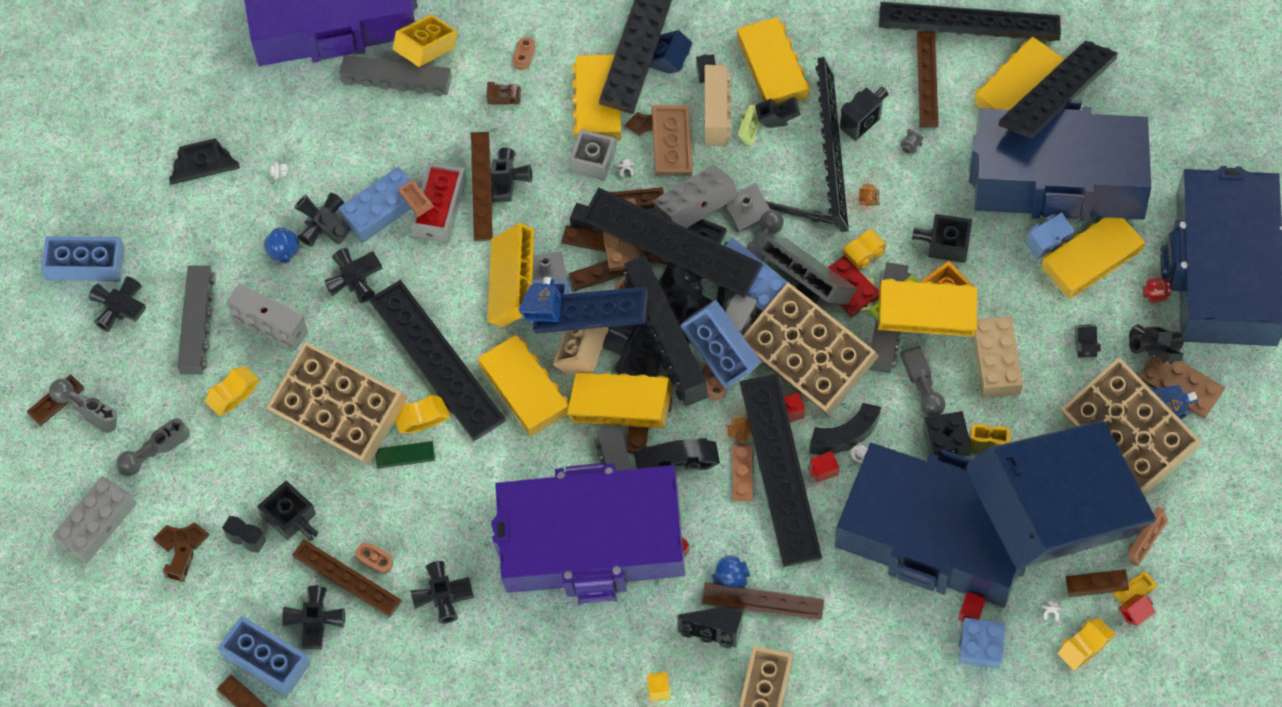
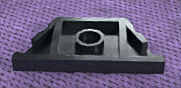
(201, 160)

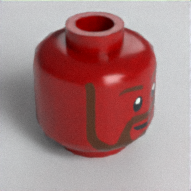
(1157, 290)

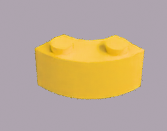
(232, 390)
(422, 414)
(1086, 643)

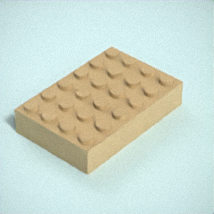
(809, 348)
(337, 403)
(1139, 421)

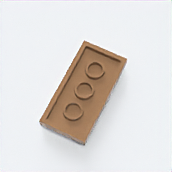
(671, 140)
(620, 252)
(1161, 374)

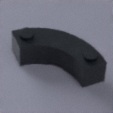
(847, 435)
(690, 453)

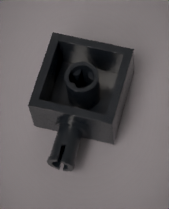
(862, 112)
(948, 237)
(951, 425)
(288, 512)

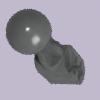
(771, 223)
(920, 375)
(93, 409)
(131, 462)

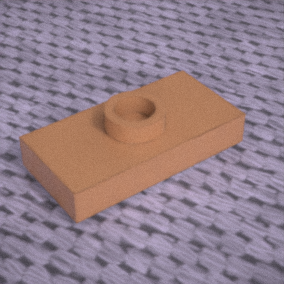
(415, 198)

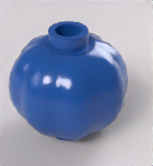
(281, 245)
(731, 572)

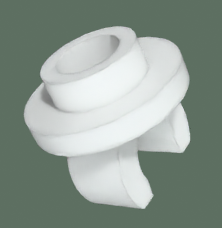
(625, 164)
(278, 170)
(858, 452)
(1051, 606)

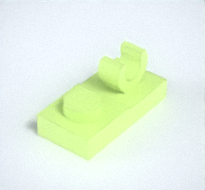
(749, 125)

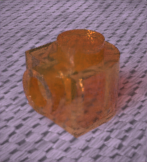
(868, 195)
(739, 429)

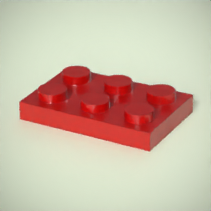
(865, 292)

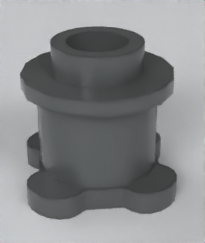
(911, 142)

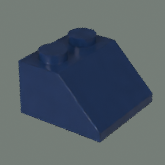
(671, 52)

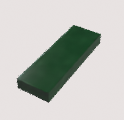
(405, 454)

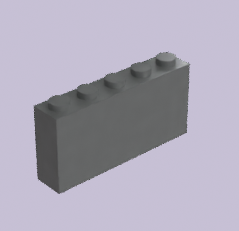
(807, 270)

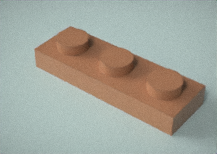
(742, 473)
(1147, 537)

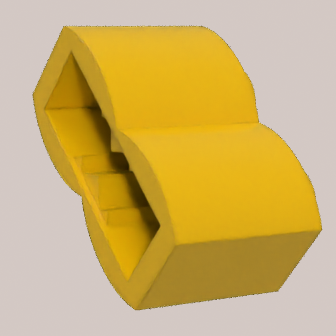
(864, 249)
(984, 436)

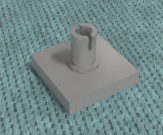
(747, 208)
(549, 265)

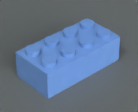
(376, 205)
(83, 258)
(767, 283)
(720, 344)
(264, 656)

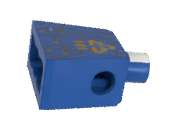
(542, 302)
(1176, 400)

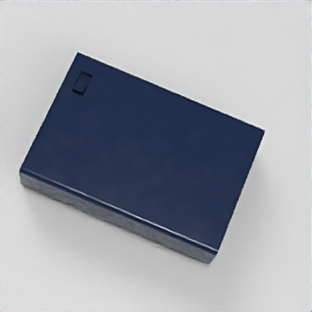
(1059, 493)

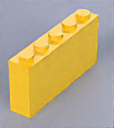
(772, 61)
(1017, 76)
(589, 82)
(1092, 255)
(510, 273)
(927, 308)
(524, 385)
(620, 400)

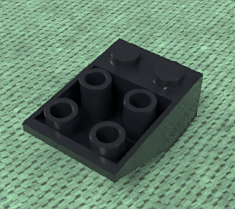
(714, 624)

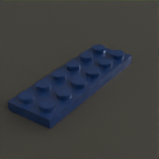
(598, 310)

